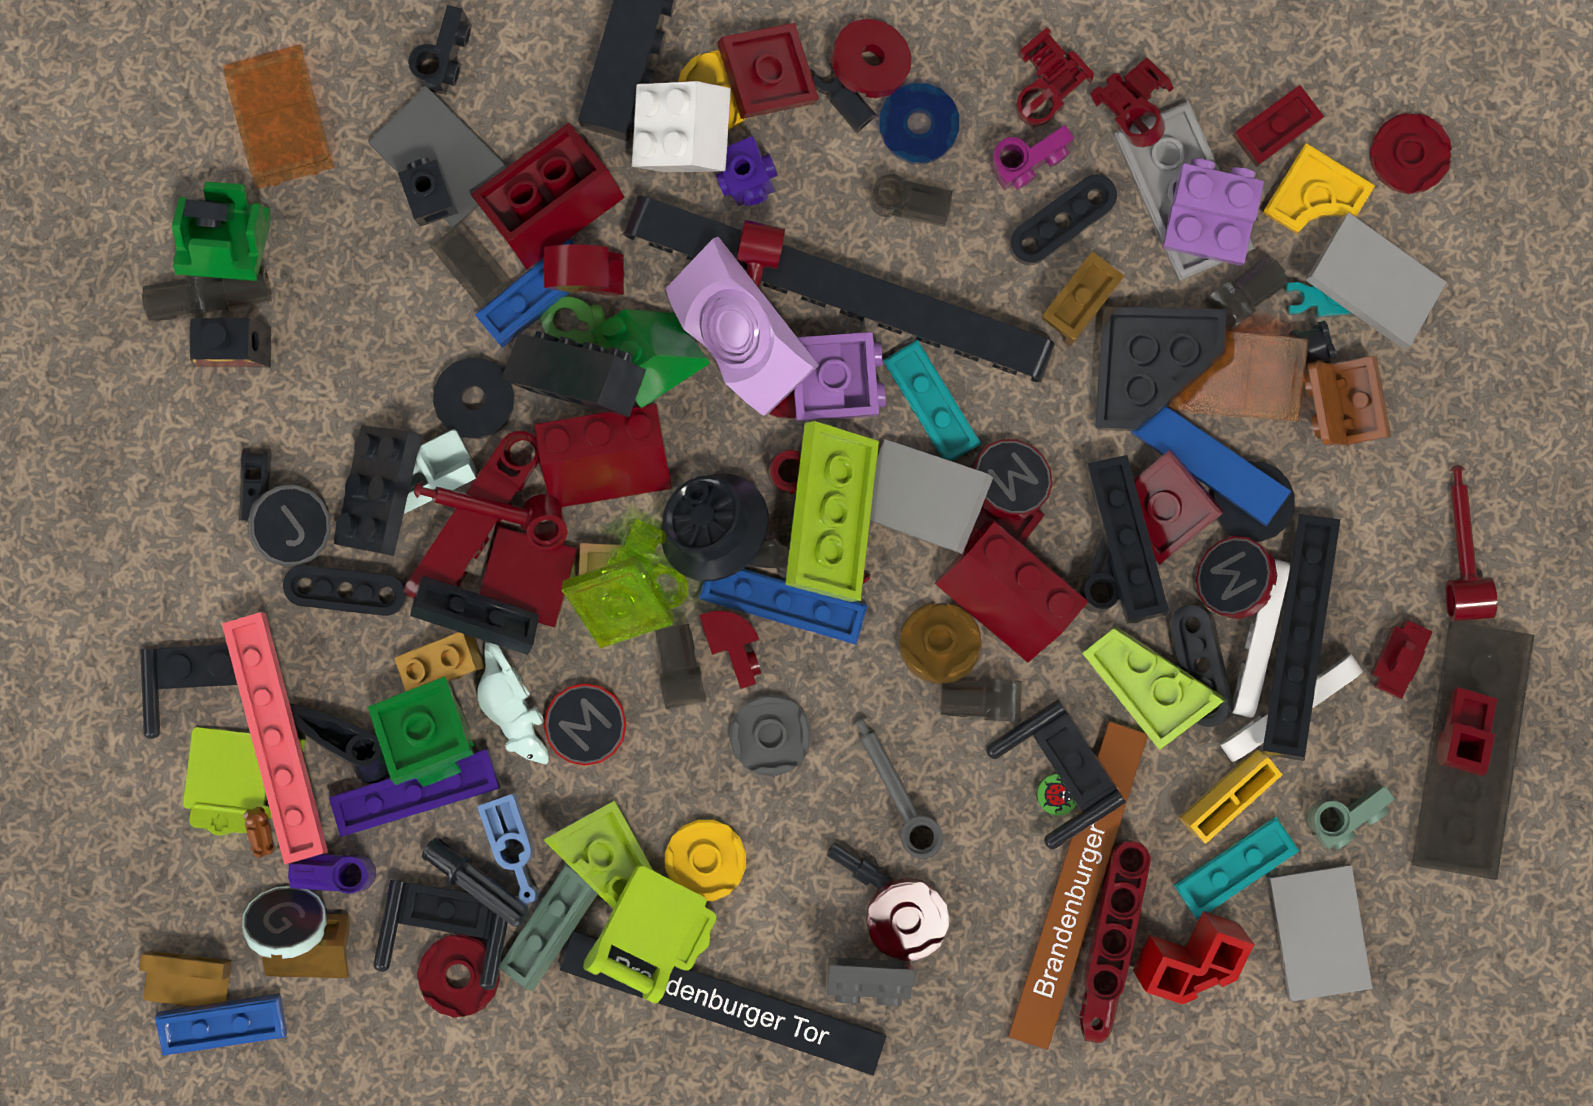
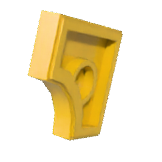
(1315, 189)

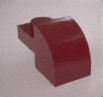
(583, 268)
(730, 633)
(1467, 733)

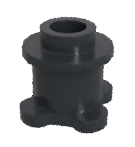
(1320, 343)

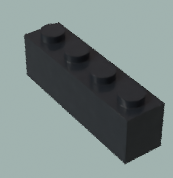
(623, 62)
(575, 372)

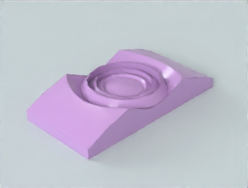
(739, 328)

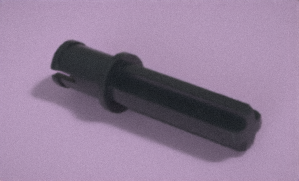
(474, 881)

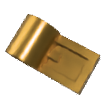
(446, 657)

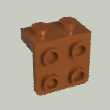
(1347, 401)

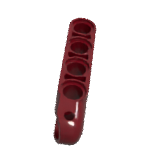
(466, 531)
(1104, 1004)

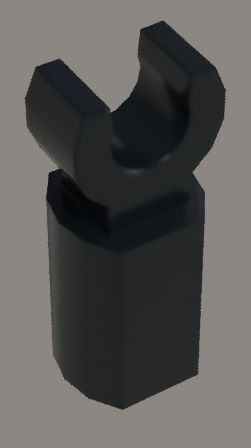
(847, 103)

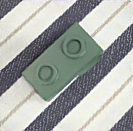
(1368, 808)

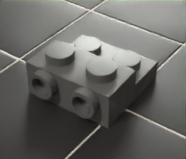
(859, 978)

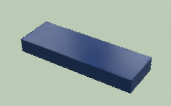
(519, 305)
(221, 1024)

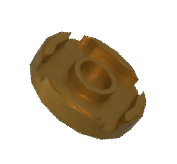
(940, 643)

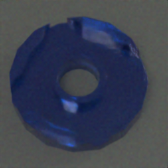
(919, 147)

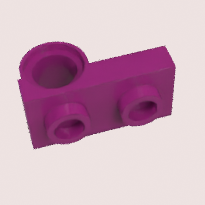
(1050, 150)

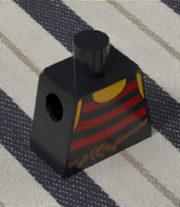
(228, 343)

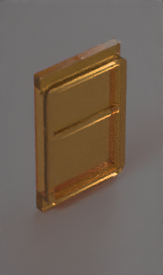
(278, 117)
(1254, 379)

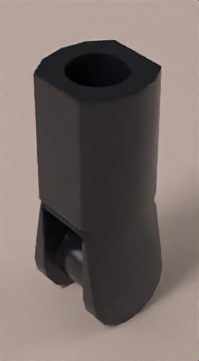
(252, 489)

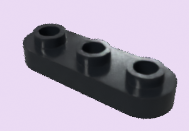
(1072, 204)
(327, 586)
(1205, 643)

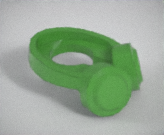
(592, 315)

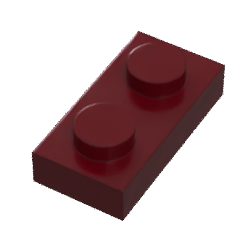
(1278, 126)

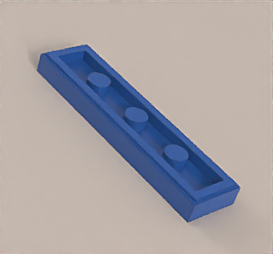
(1215, 465)
(787, 605)

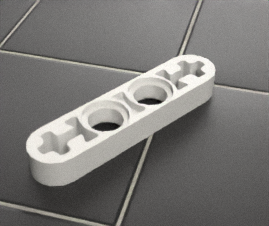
(1259, 644)
(1327, 684)

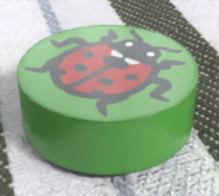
(1054, 796)

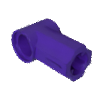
(329, 873)

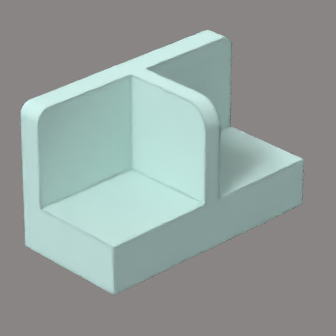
(443, 464)

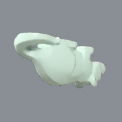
(502, 699)

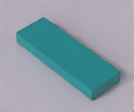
(931, 402)
(1236, 867)

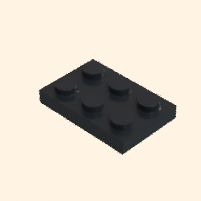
(377, 489)

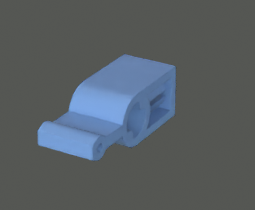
(506, 825)

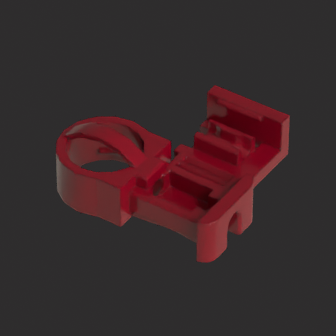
(1059, 75)
(1135, 94)

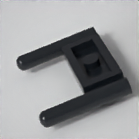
(180, 669)
(1073, 762)
(445, 912)

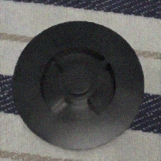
(714, 526)

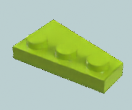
(1150, 686)
(600, 851)

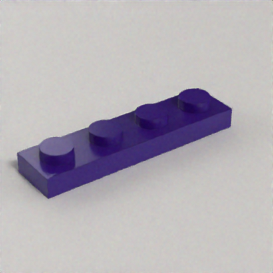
(389, 802)

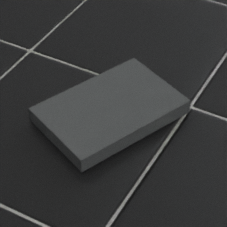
(434, 132)

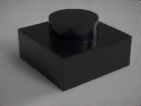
(209, 212)

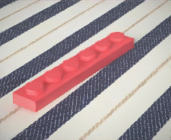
(275, 738)

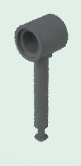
(899, 795)

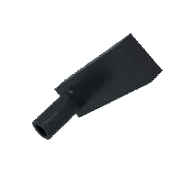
(1127, 539)

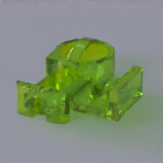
(643, 542)

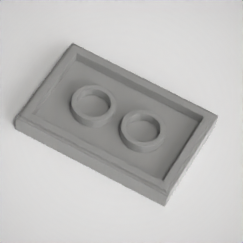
(1376, 281)
(927, 496)
(1320, 933)

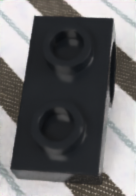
(452, 35)

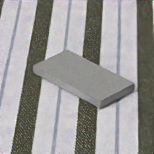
(1156, 174)

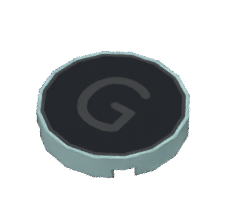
(284, 922)

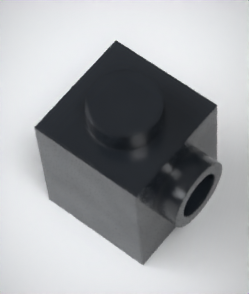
(427, 191)

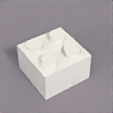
(681, 127)

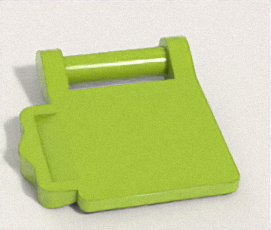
(223, 780)
(657, 924)

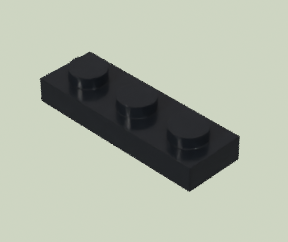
(474, 615)

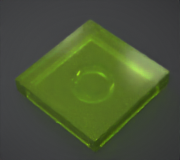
(618, 602)

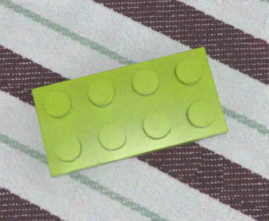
(832, 512)

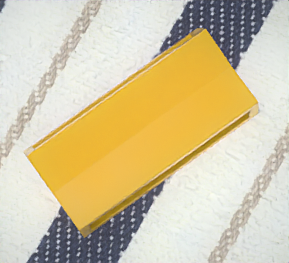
(1225, 790)

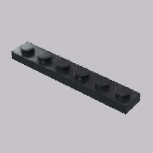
(1301, 637)

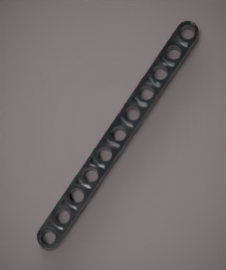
(853, 292)

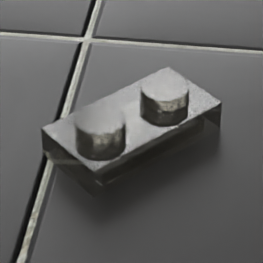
(471, 265)

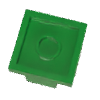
(226, 251)
(422, 733)

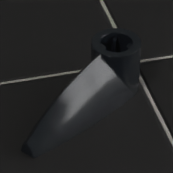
(343, 741)

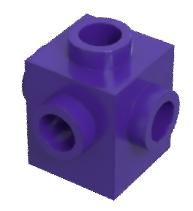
(747, 173)

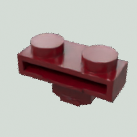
(1400, 658)

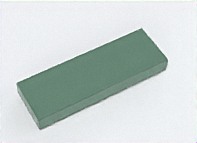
(548, 929)

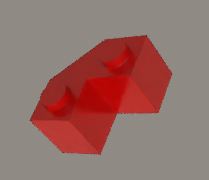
(1210, 958)

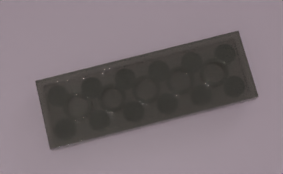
(1460, 811)

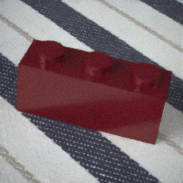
(548, 195)
(603, 456)
(1010, 591)

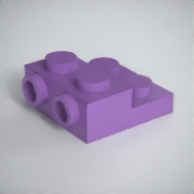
(1213, 212)
(844, 380)

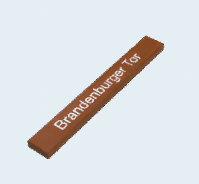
(1074, 898)

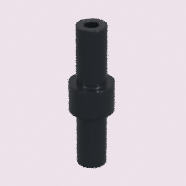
(863, 868)

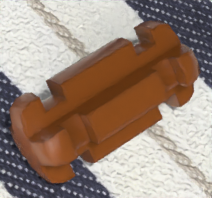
(258, 832)

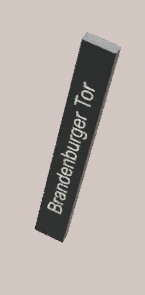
(743, 1009)

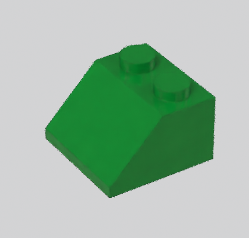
(656, 345)

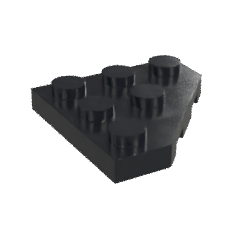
(1152, 359)

